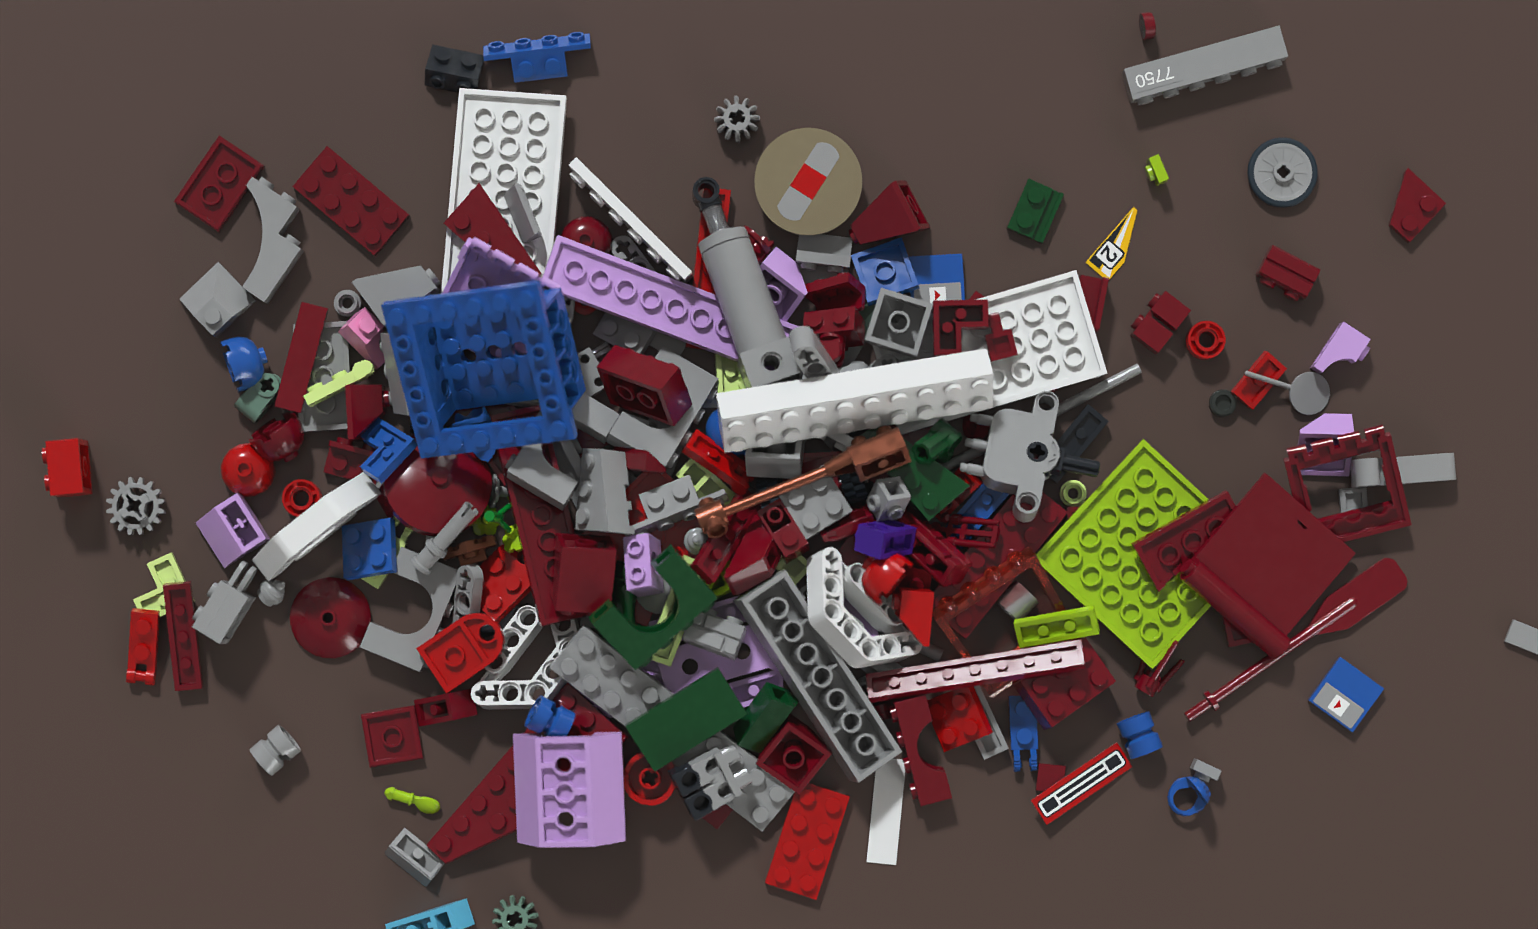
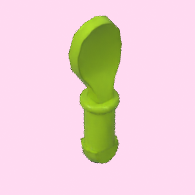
(424, 804)

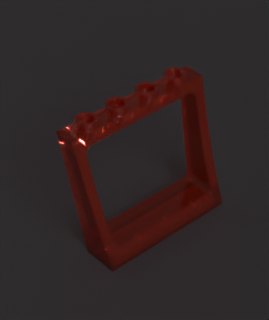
(993, 578)

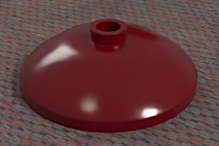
(349, 623)

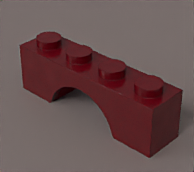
(929, 780)

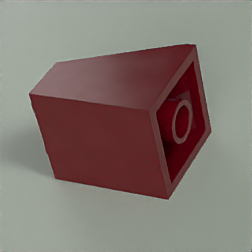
(582, 572)

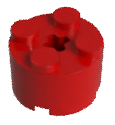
(646, 792)

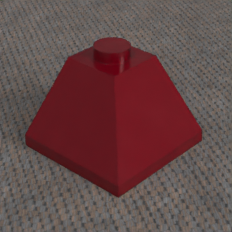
(364, 407)
(794, 754)

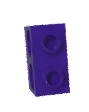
(884, 538)

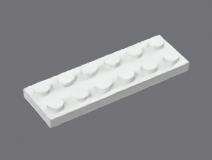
(621, 214)

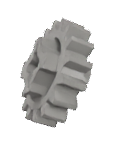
(146, 499)

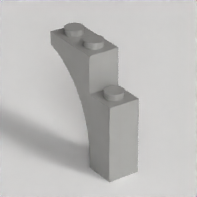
(276, 253)

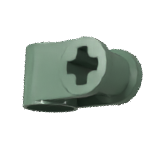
(257, 401)

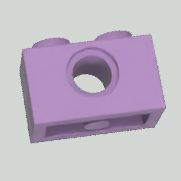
(640, 575)

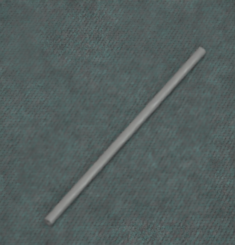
(1063, 407)

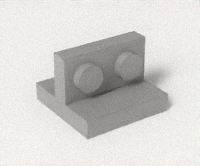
(823, 256)

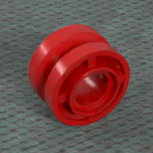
(1217, 335)
(292, 489)

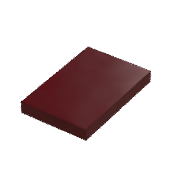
(218, 183)

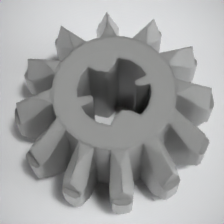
(739, 127)

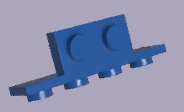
(539, 57)

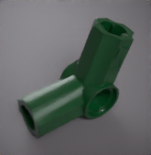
(937, 444)

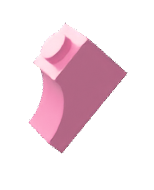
(363, 334)

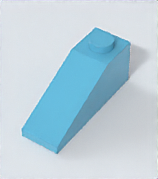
(448, 916)

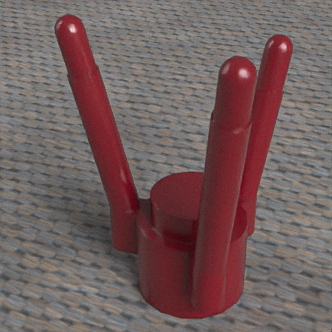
(1150, 681)

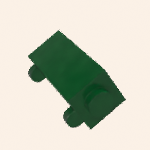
(764, 717)

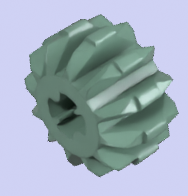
(510, 909)

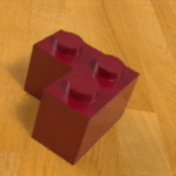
(953, 316)

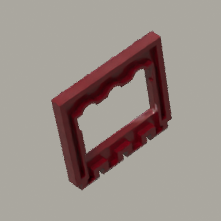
(1364, 520)

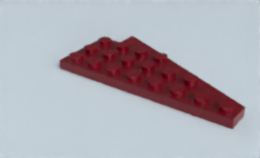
(491, 807)

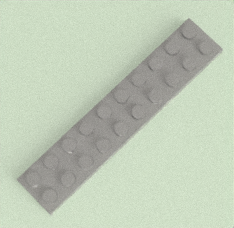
(625, 694)

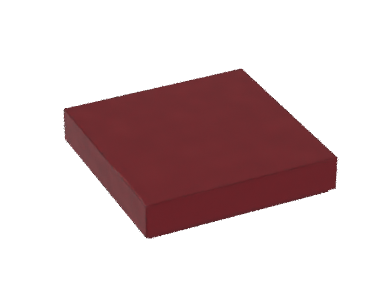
(392, 736)

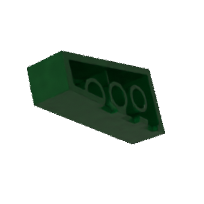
(929, 485)

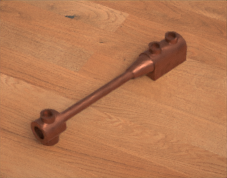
(864, 456)

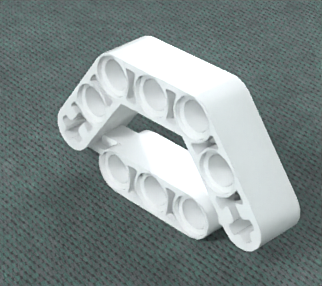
(315, 525)
(826, 585)
(492, 678)

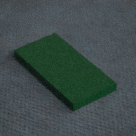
(686, 719)

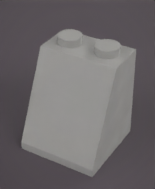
(395, 286)

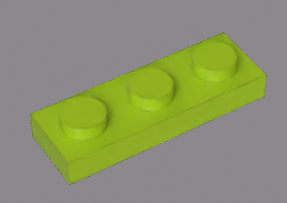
(1056, 626)

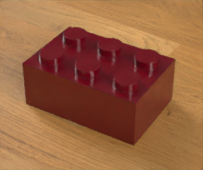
(644, 385)
(1060, 694)

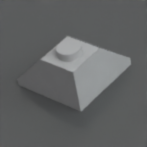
(217, 300)

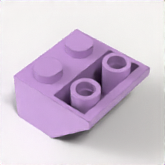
(232, 530)

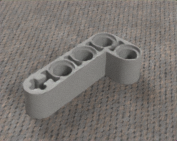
(812, 355)
(1412, 469)

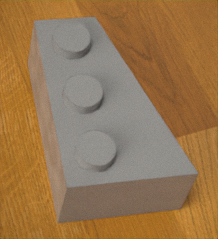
(602, 493)

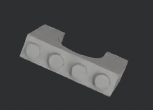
(664, 442)
(536, 475)
(402, 647)

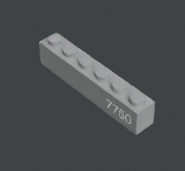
(1205, 64)

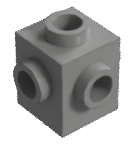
(888, 498)

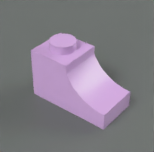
(1343, 345)

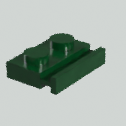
(1035, 211)

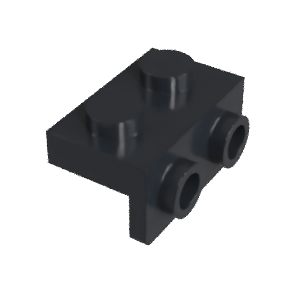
(453, 69)

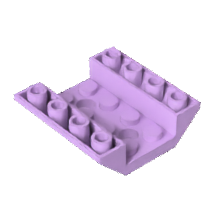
(588, 791)

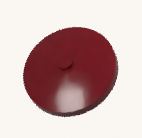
(433, 489)

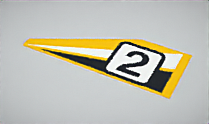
(1113, 250)

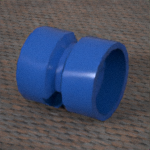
(548, 718)
(1139, 735)

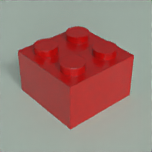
(67, 467)

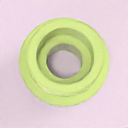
(1082, 493)

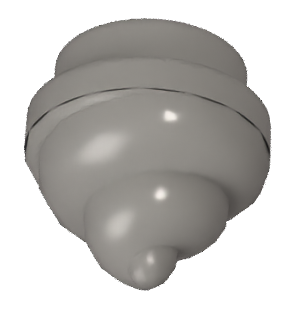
(694, 540)
(271, 592)

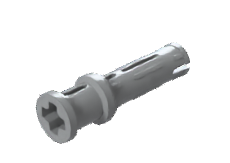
(437, 547)

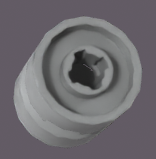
(275, 750)

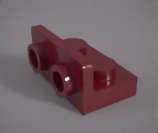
(346, 459)

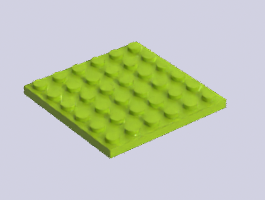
(1100, 567)

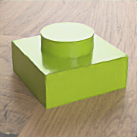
(1155, 170)

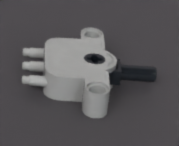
(1010, 449)

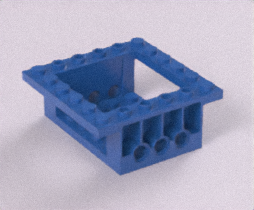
(437, 378)

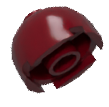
(589, 232)
(279, 438)

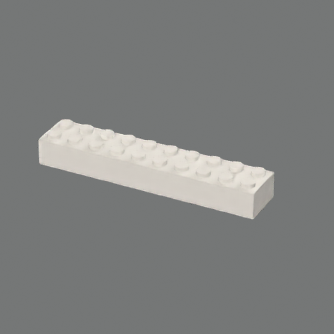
(855, 400)

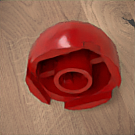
(247, 471)
(883, 576)

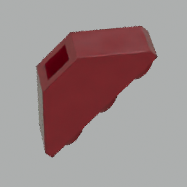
(753, 559)

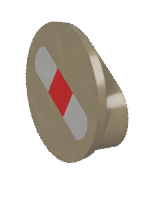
(808, 181)

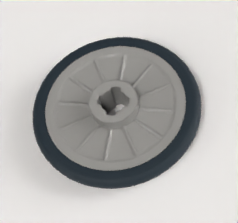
(1296, 161)

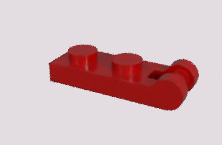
(713, 458)
(143, 645)

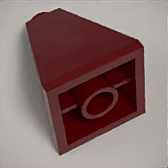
(889, 216)

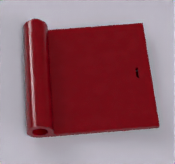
(1265, 566)

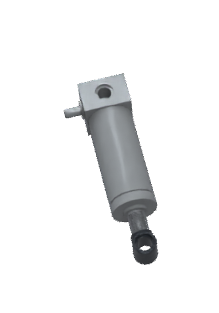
(743, 296)

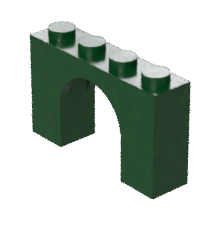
(640, 643)

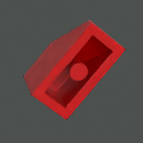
(915, 611)

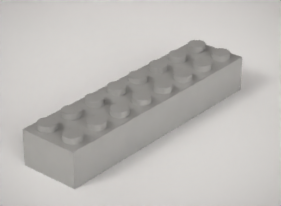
(817, 677)

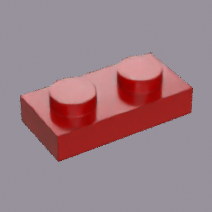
(1250, 390)

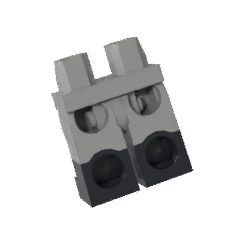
(708, 781)

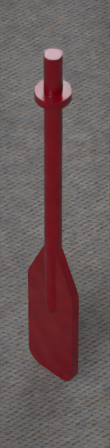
(1336, 613)

